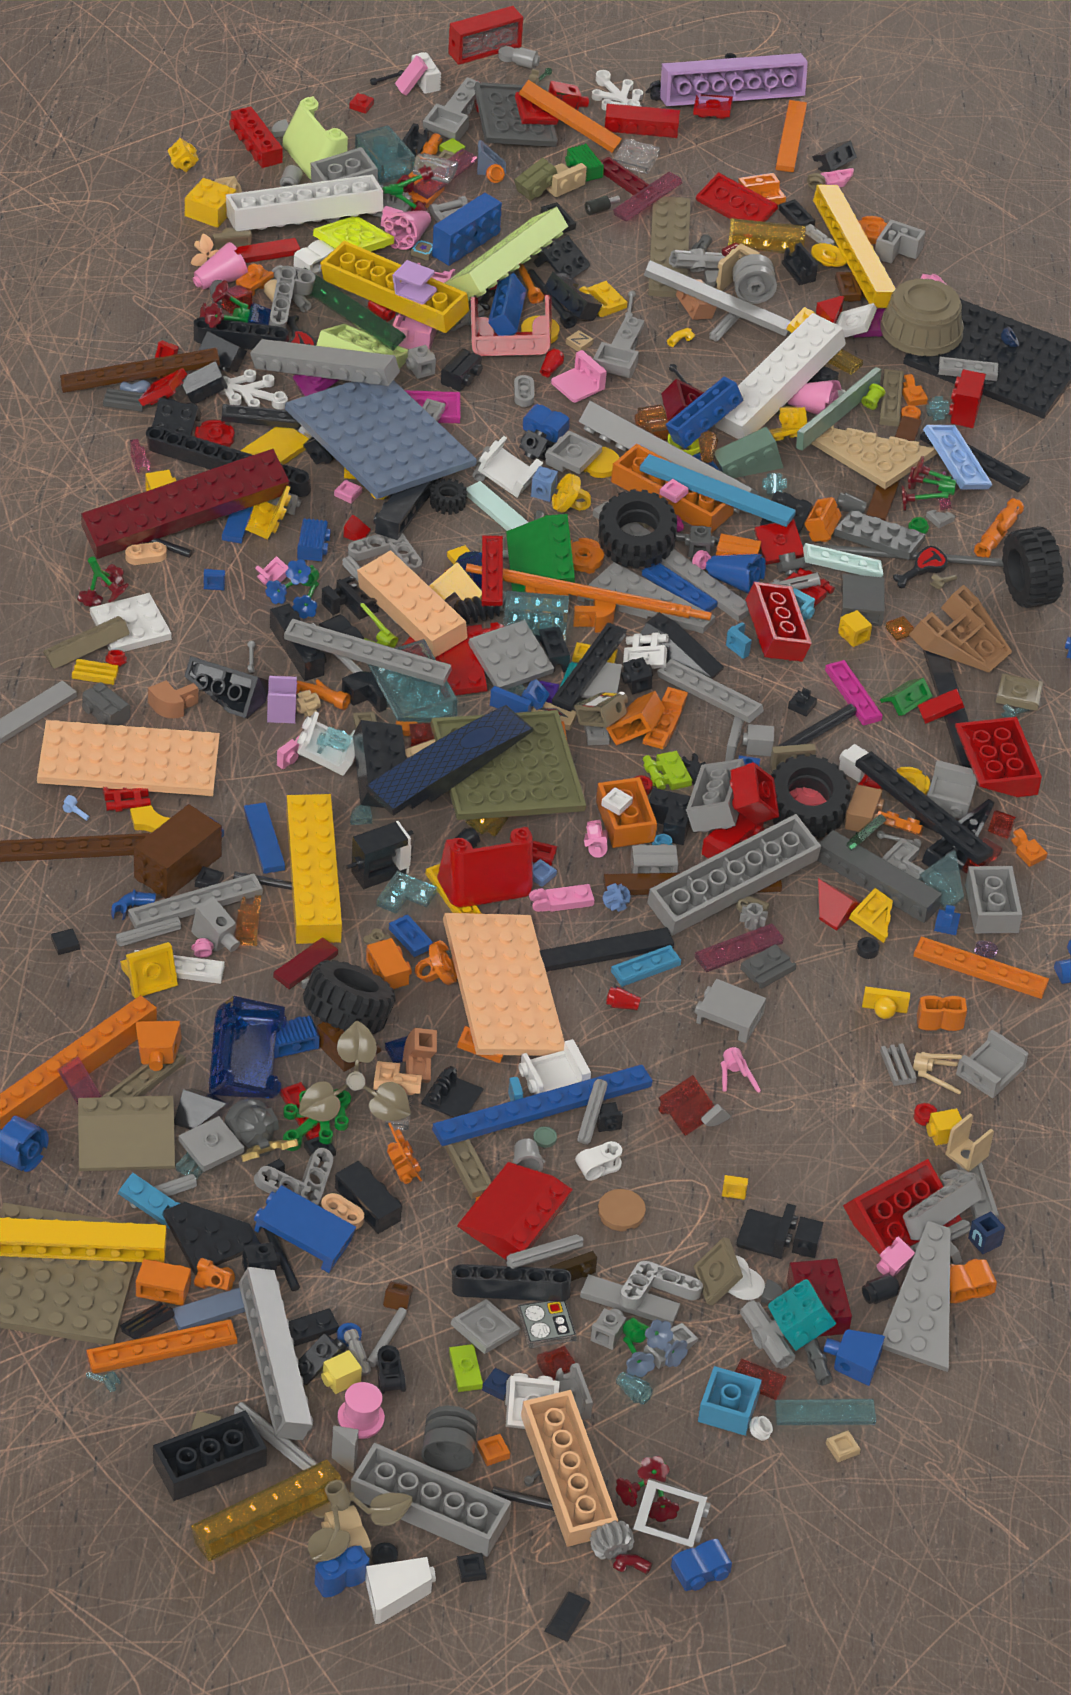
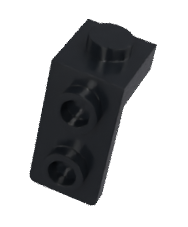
(322, 1350)

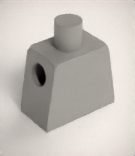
(215, 924)

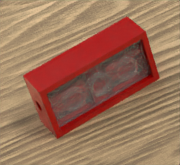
(485, 34)

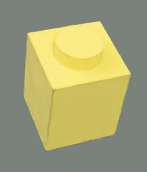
(341, 1372)

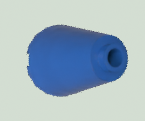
(737, 570)

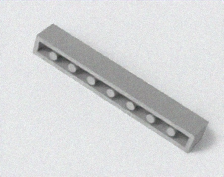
(325, 362)
(275, 1354)

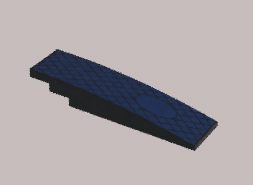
(448, 760)

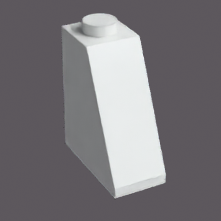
(397, 1586)

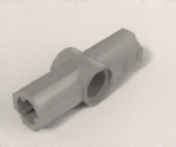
(695, 259)
(767, 1334)

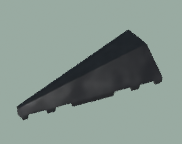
(973, 821)

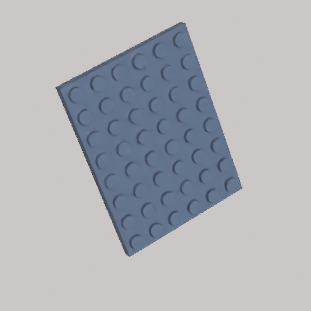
(380, 436)

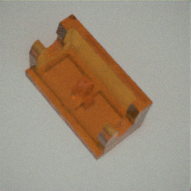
(248, 922)

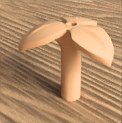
(204, 246)

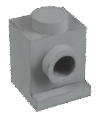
(611, 1324)

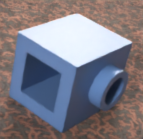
(544, 483)

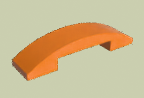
(674, 702)

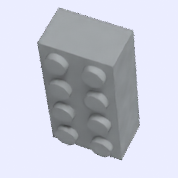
(712, 797)

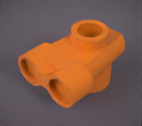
(213, 1276)

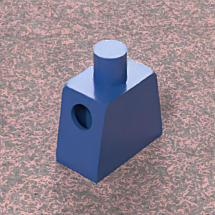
(856, 1354)

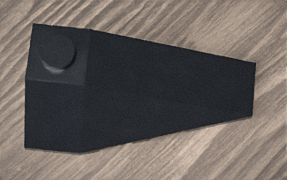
(682, 646)
(232, 689)

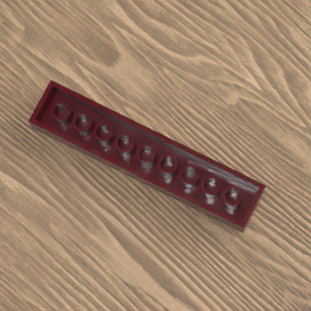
(184, 503)

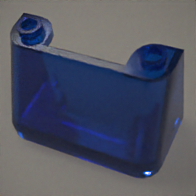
(245, 1049)

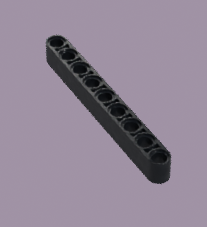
(213, 455)

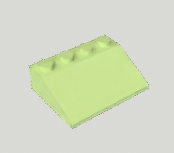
(351, 338)

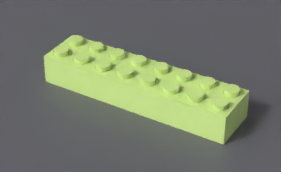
(508, 253)

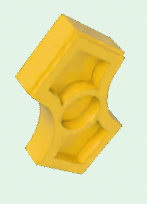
(146, 818)

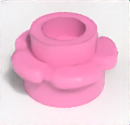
(700, 559)
(202, 948)

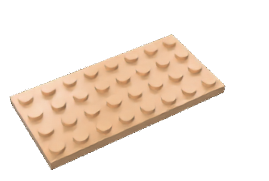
(128, 758)
(503, 984)

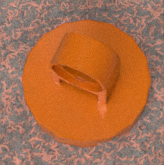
(441, 965)

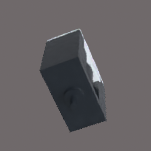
(380, 854)

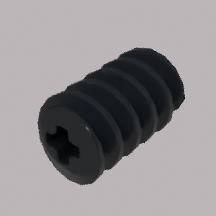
(473, 608)

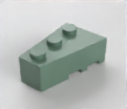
(749, 455)

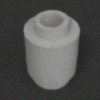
(525, 57)
(291, 176)

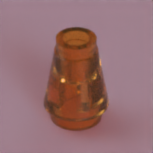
(707, 443)

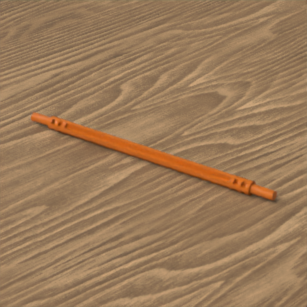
(597, 593)

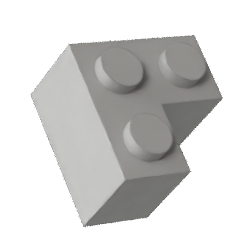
(899, 239)

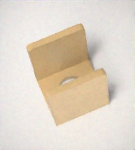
(960, 1141)

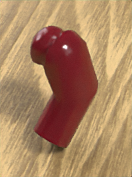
(632, 1560)

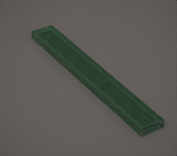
(356, 314)

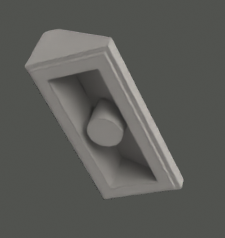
(345, 1447)

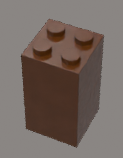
(177, 851)

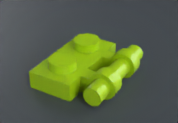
(673, 771)

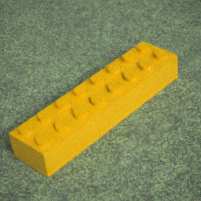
(372, 279)
(313, 868)

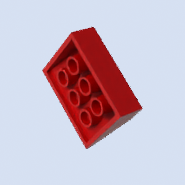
(1000, 756)
(515, 1209)
(881, 1210)

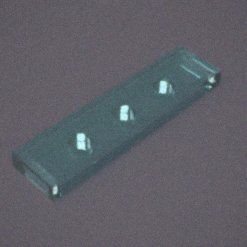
(825, 1412)

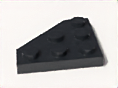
(208, 1234)

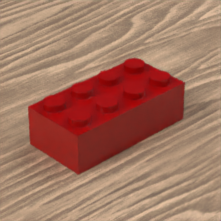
(778, 621)

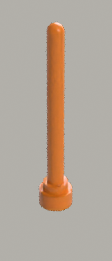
(534, 293)

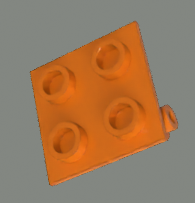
(402, 1158)

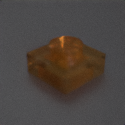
(899, 628)

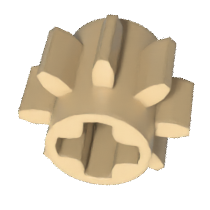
(307, 703)

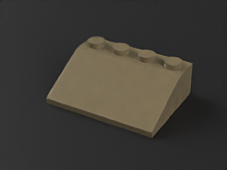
(126, 1133)

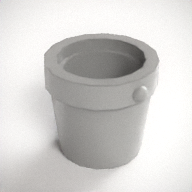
(528, 1155)

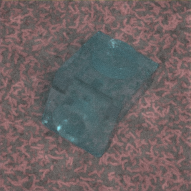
(334, 738)

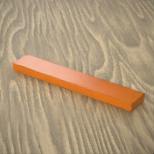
(570, 116)
(791, 136)
(981, 967)
(161, 1346)

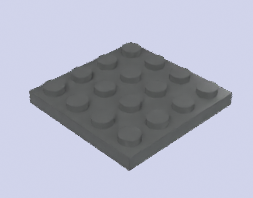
(502, 120)

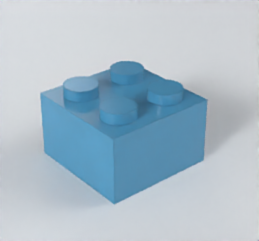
(729, 1400)

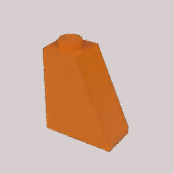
(639, 718)

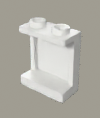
(330, 757)
(554, 1069)

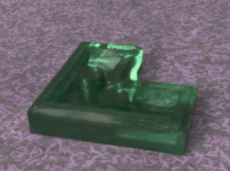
(861, 835)

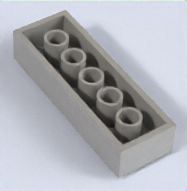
(439, 1500)

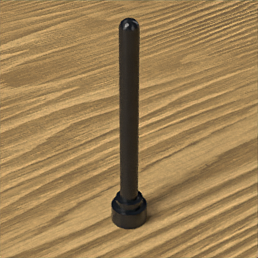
(567, 318)

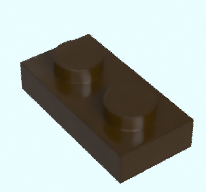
(579, 1266)

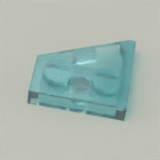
(946, 879)

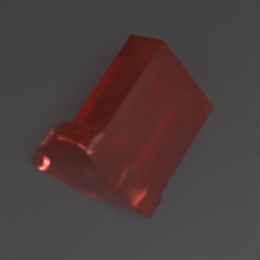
(551, 1361)

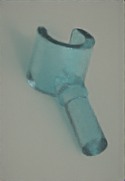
(1011, 712)
(108, 1379)

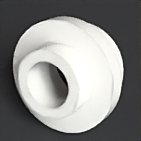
(760, 1427)

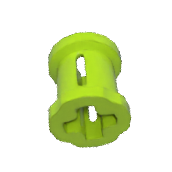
(873, 396)

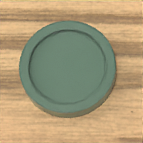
(545, 1137)

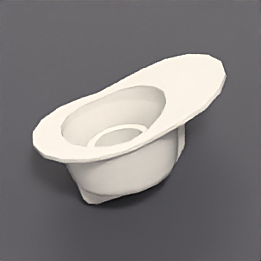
(751, 1284)

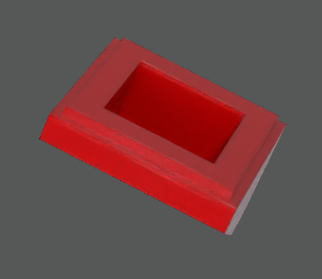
(355, 529)

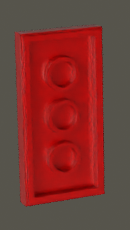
(735, 200)

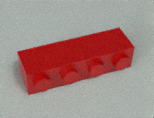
(642, 120)

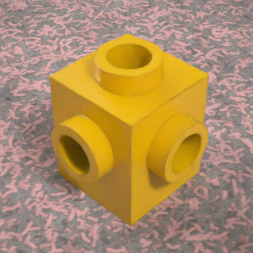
(183, 155)

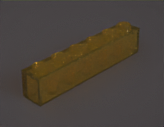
(264, 1511)

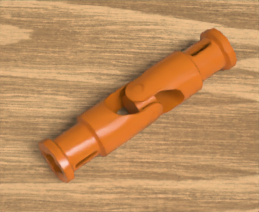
(999, 528)

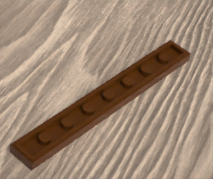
(138, 370)
(883, 498)
(69, 847)
(642, 882)

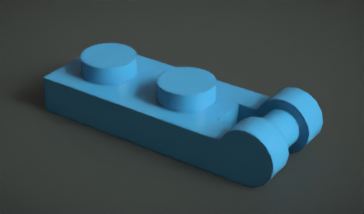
(146, 1197)

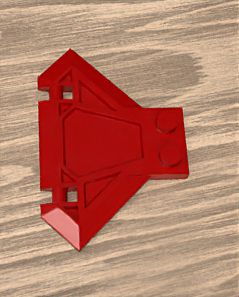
(466, 671)

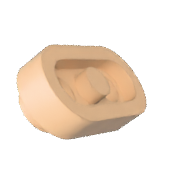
(145, 553)
(344, 1209)

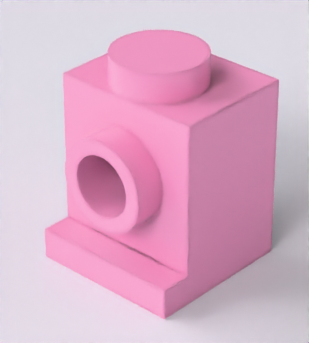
(895, 1257)

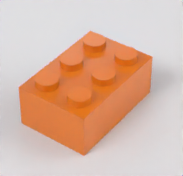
(633, 825)

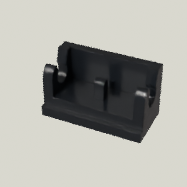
(415, 140)
(835, 156)
(800, 265)
(355, 598)
(555, 647)

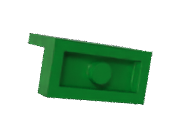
(908, 695)

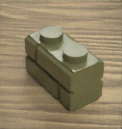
(535, 179)

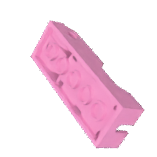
(416, 332)

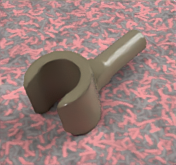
(939, 582)

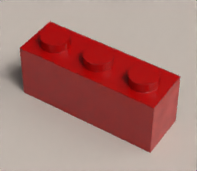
(723, 839)

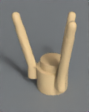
(925, 1062)

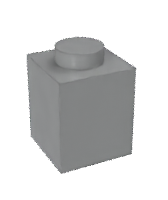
(758, 740)

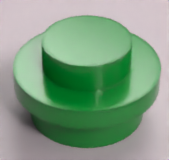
(919, 524)

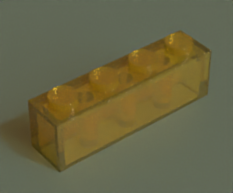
(766, 235)

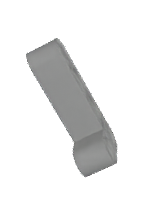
(289, 281)
(956, 1196)

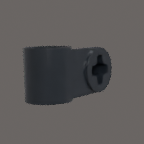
(390, 1374)

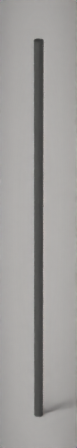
(876, 553)

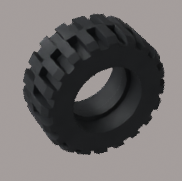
(643, 508)
(1033, 567)
(819, 776)
(348, 994)

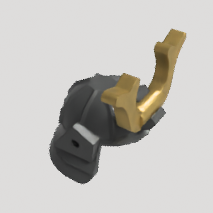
(254, 1126)

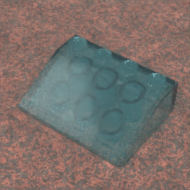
(412, 697)

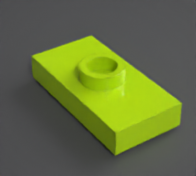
(465, 1368)

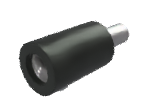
(600, 204)

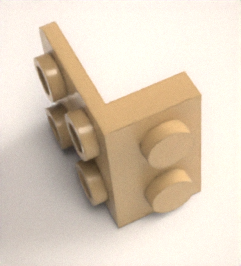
(567, 179)
(726, 265)

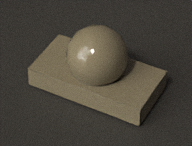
(229, 234)

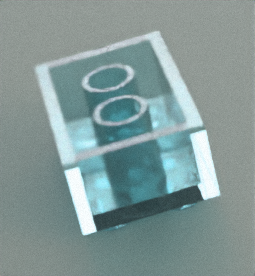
(386, 152)
(537, 610)

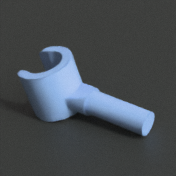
(70, 805)

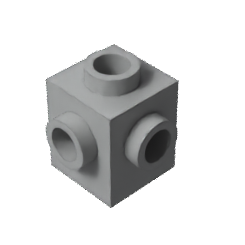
(421, 361)

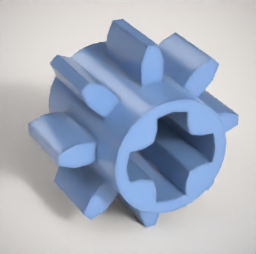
(616, 897)

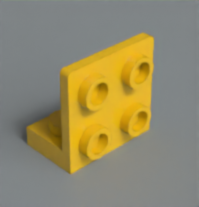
(792, 420)
(265, 516)

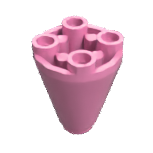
(407, 228)

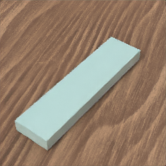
(494, 506)
(842, 561)

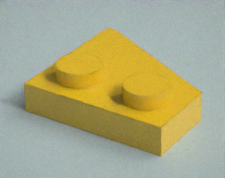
(874, 914)

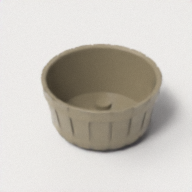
(923, 318)

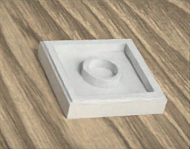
(856, 320)

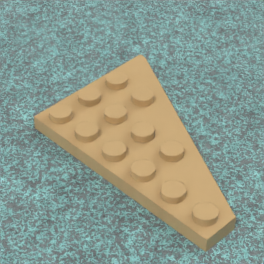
(873, 457)

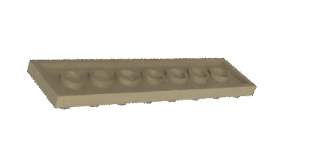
(668, 233)

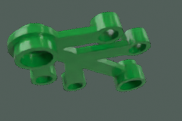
(345, 1100)

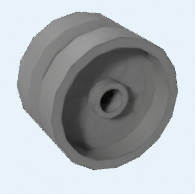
(754, 278)

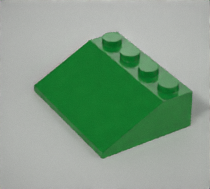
(541, 549)

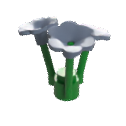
(657, 1336)

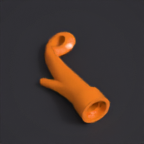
(338, 699)

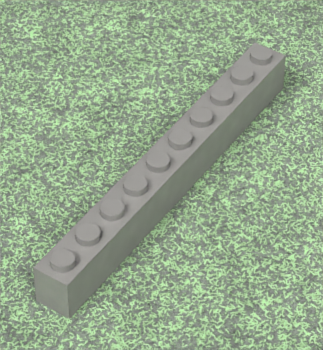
(627, 435)

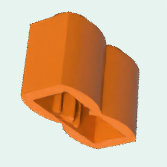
(942, 1013)
(971, 1281)

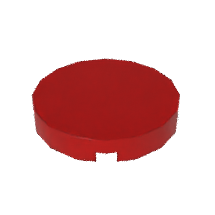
(216, 432)

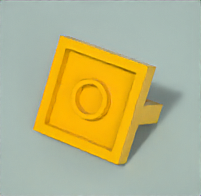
(150, 969)

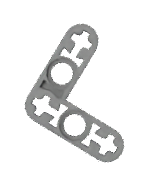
(362, 549)
(300, 1187)
(682, 1284)

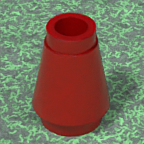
(552, 362)
(622, 999)

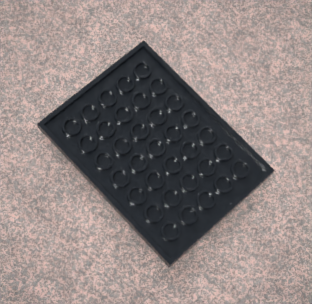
(1028, 375)

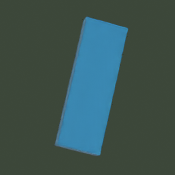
(645, 965)

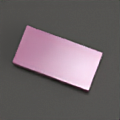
(411, 75)

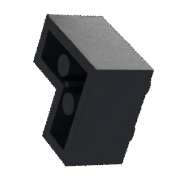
(671, 812)

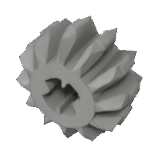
(611, 1540)

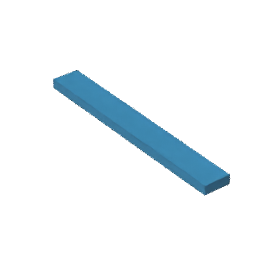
(718, 490)

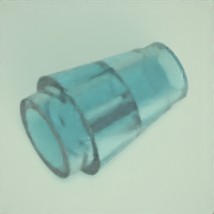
(636, 1388)

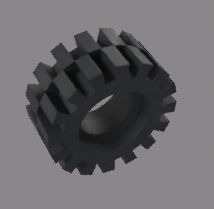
(448, 504)

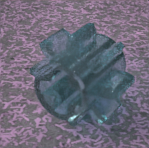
(937, 407)
(774, 483)

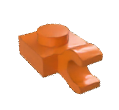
(913, 394)
(1028, 851)

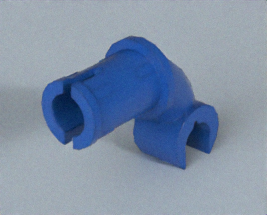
(132, 898)

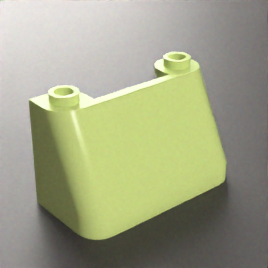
(308, 140)

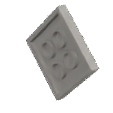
(511, 655)

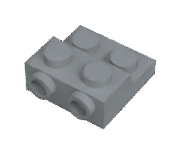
(572, 453)

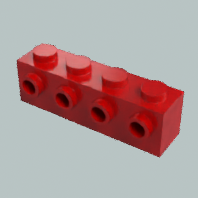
(256, 137)

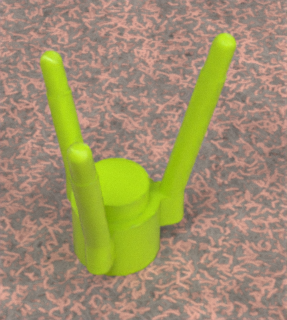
(385, 636)

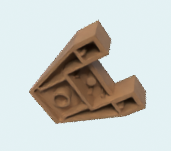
(968, 639)

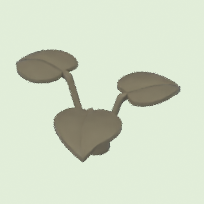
(359, 1046)
(330, 1542)

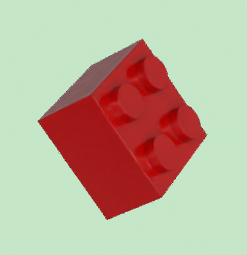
(966, 398)
(754, 793)

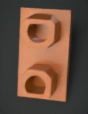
(255, 277)

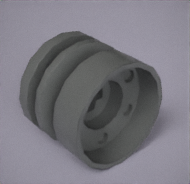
(449, 1438)

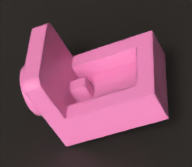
(273, 571)

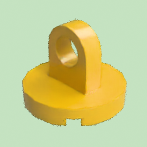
(568, 493)

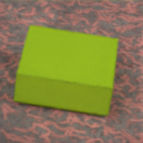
(451, 145)

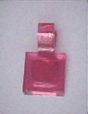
(138, 456)

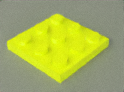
(354, 231)

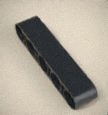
(240, 333)
(510, 1283)

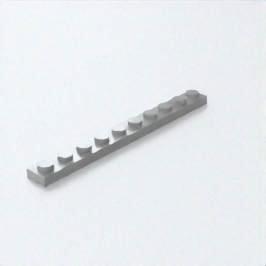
(676, 562)

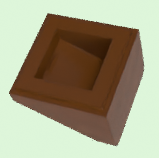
(397, 1295)

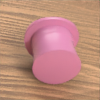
(362, 1410)

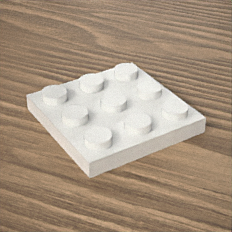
(141, 618)

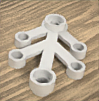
(603, 79)
(247, 391)

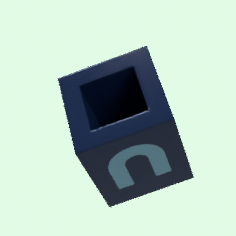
(986, 1232)

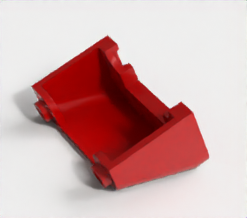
(487, 872)

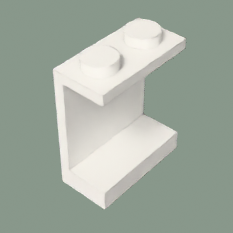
(507, 469)

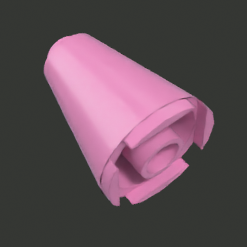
(221, 266)
(816, 396)

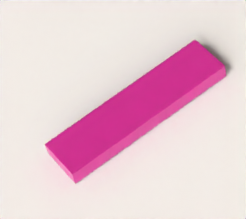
(853, 692)

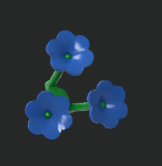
(298, 573)

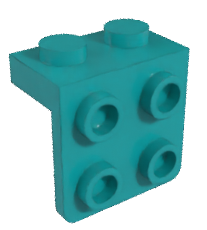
(801, 1314)

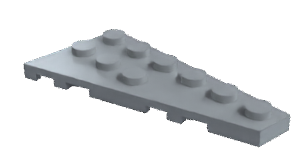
(625, 581)
(921, 1312)

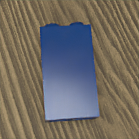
(305, 1226)

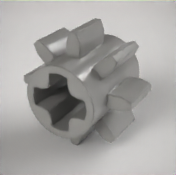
(753, 916)

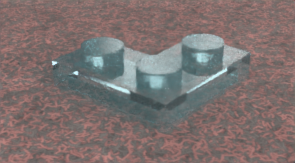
(403, 888)

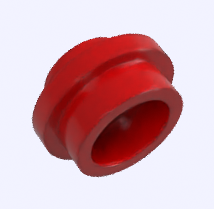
(116, 657)

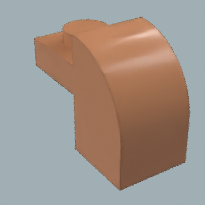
(172, 702)
(418, 1051)

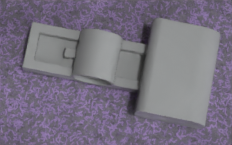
(452, 118)
(621, 356)

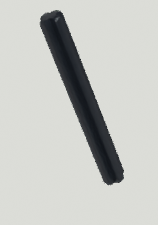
(821, 726)

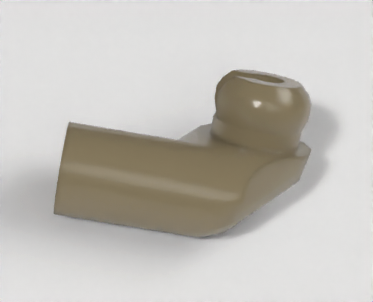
(747, 900)

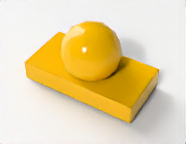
(885, 1001)

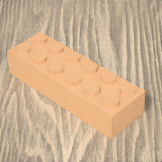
(412, 603)
(567, 1465)

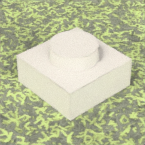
(616, 801)

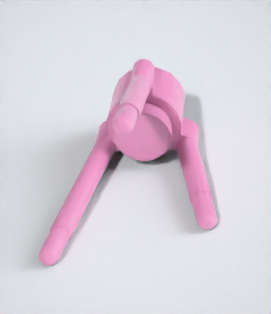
(734, 1061)

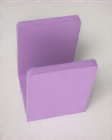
(414, 282)
(282, 699)

